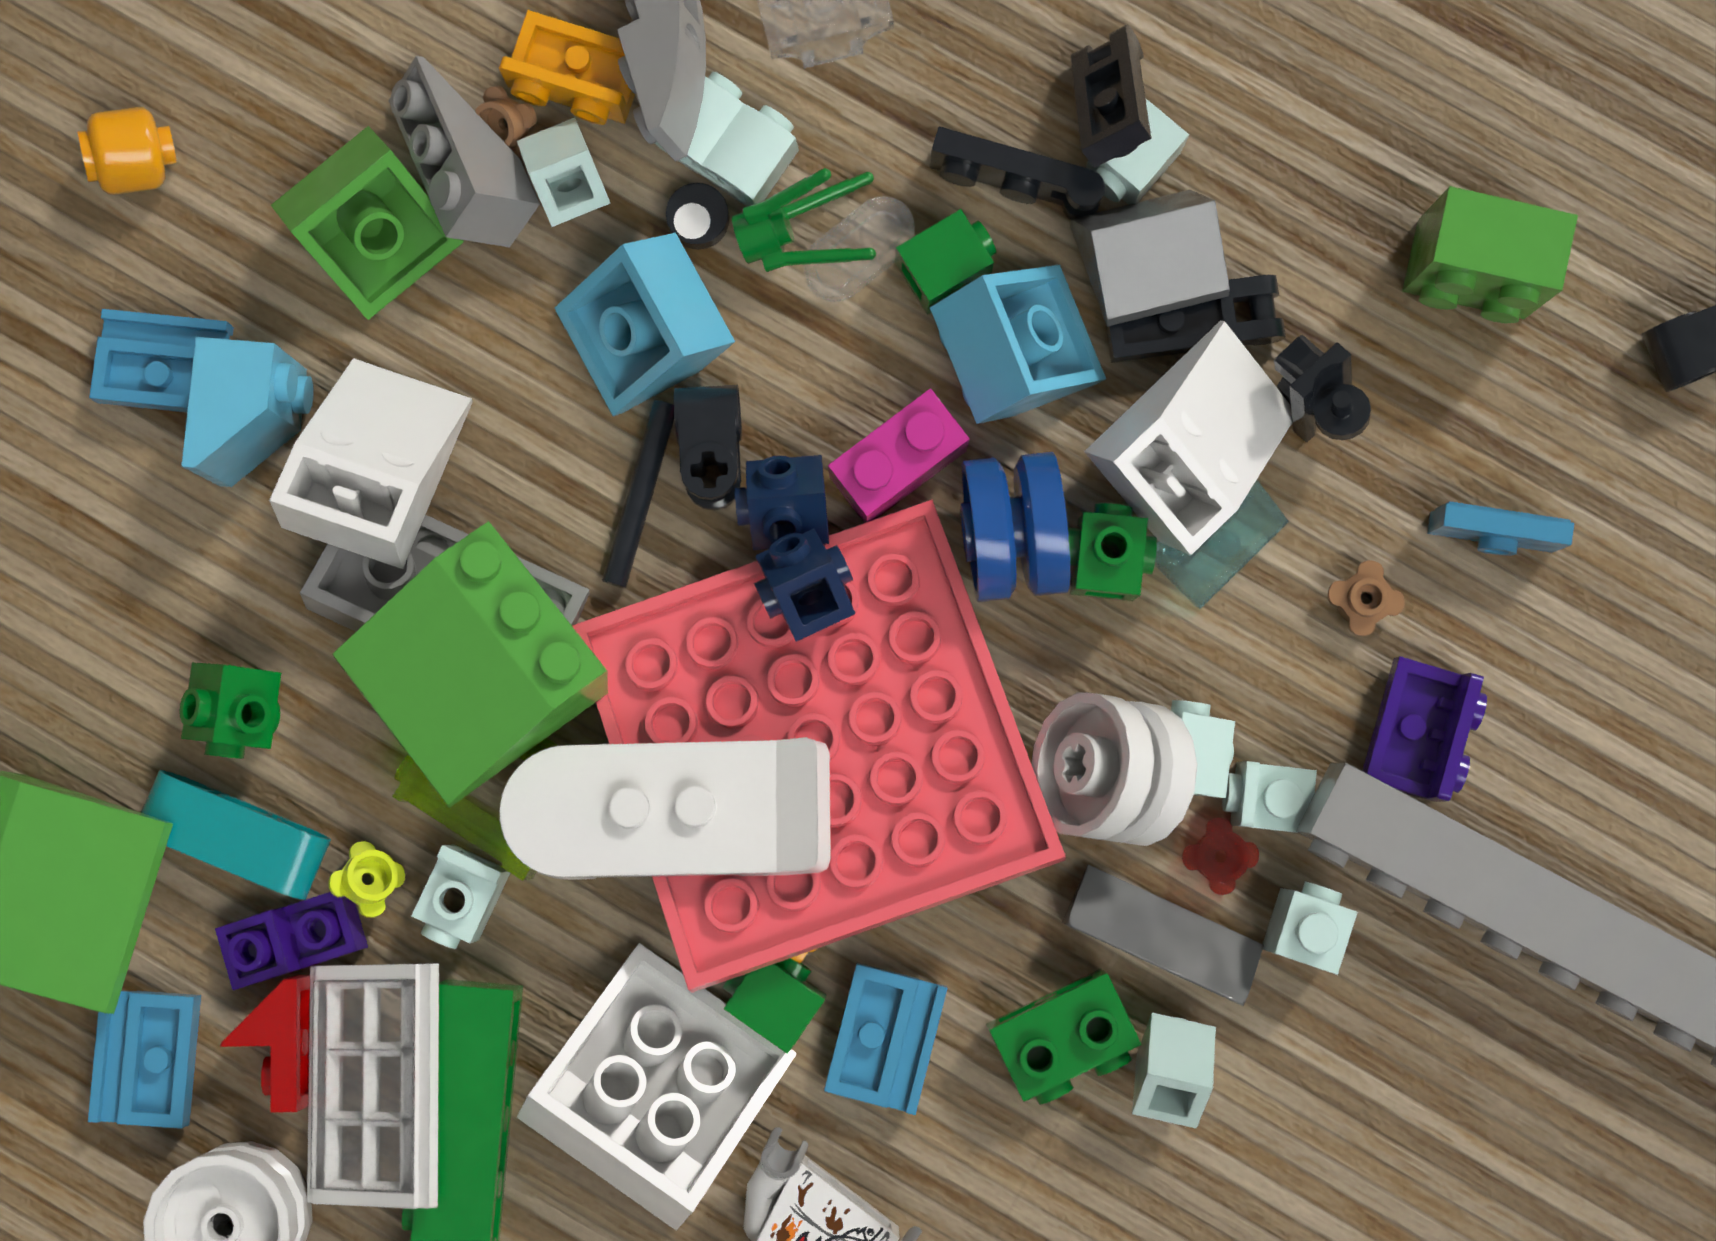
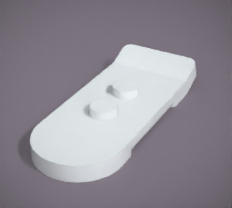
(671, 809)

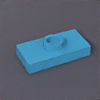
(1499, 529)

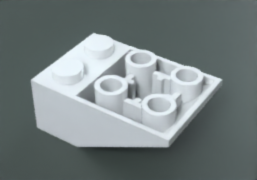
(1195, 441)
(370, 462)

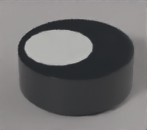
(697, 215)

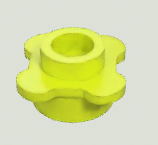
(383, 870)

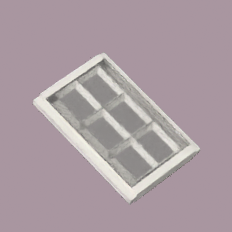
(373, 1085)

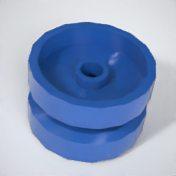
(1023, 526)

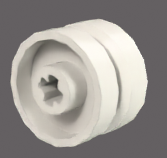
(1115, 768)
(234, 1182)

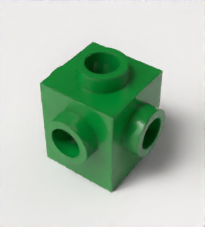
(1104, 576)
(230, 708)

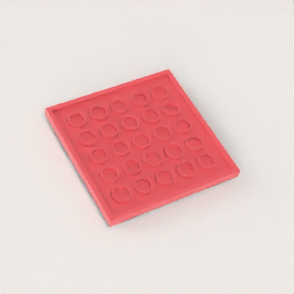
(916, 725)

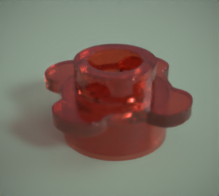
(1239, 856)

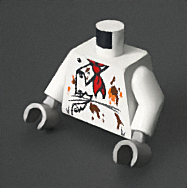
(803, 1202)

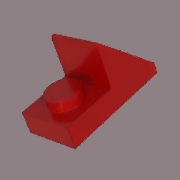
(283, 1024)

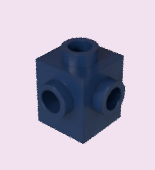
(782, 499)
(804, 583)

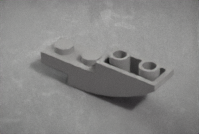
(665, 69)

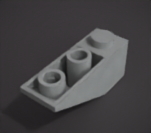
(463, 163)

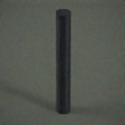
(639, 494)

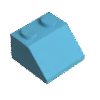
(643, 322)
(1016, 342)
(241, 407)

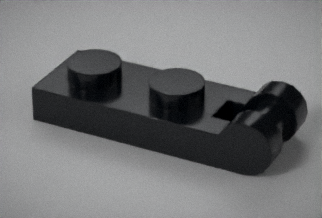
(1110, 97)
(1016, 172)
(1182, 328)

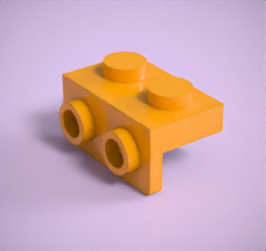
(568, 67)

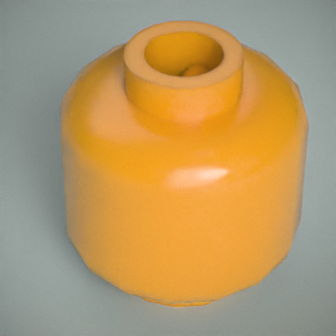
(126, 150)

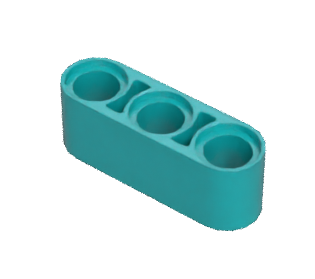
(237, 835)

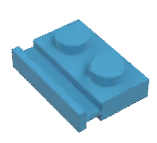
(148, 358)
(885, 1038)
(146, 1060)

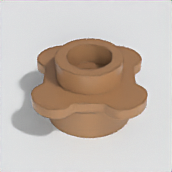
(518, 116)
(1364, 616)

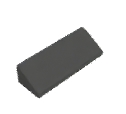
(1164, 934)

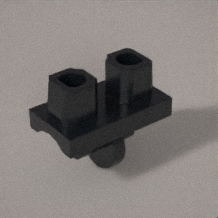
(1321, 391)

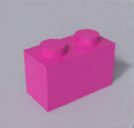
(898, 456)

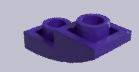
(290, 938)

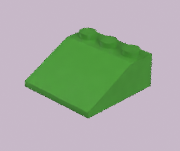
(472, 665)
(72, 890)

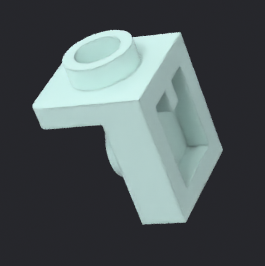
(1268, 796)

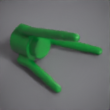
(766, 225)

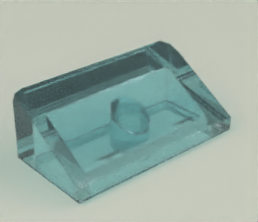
(1226, 551)

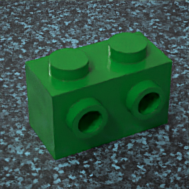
(1064, 1037)

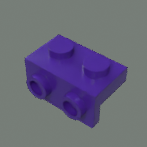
(1425, 729)

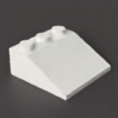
(655, 1087)

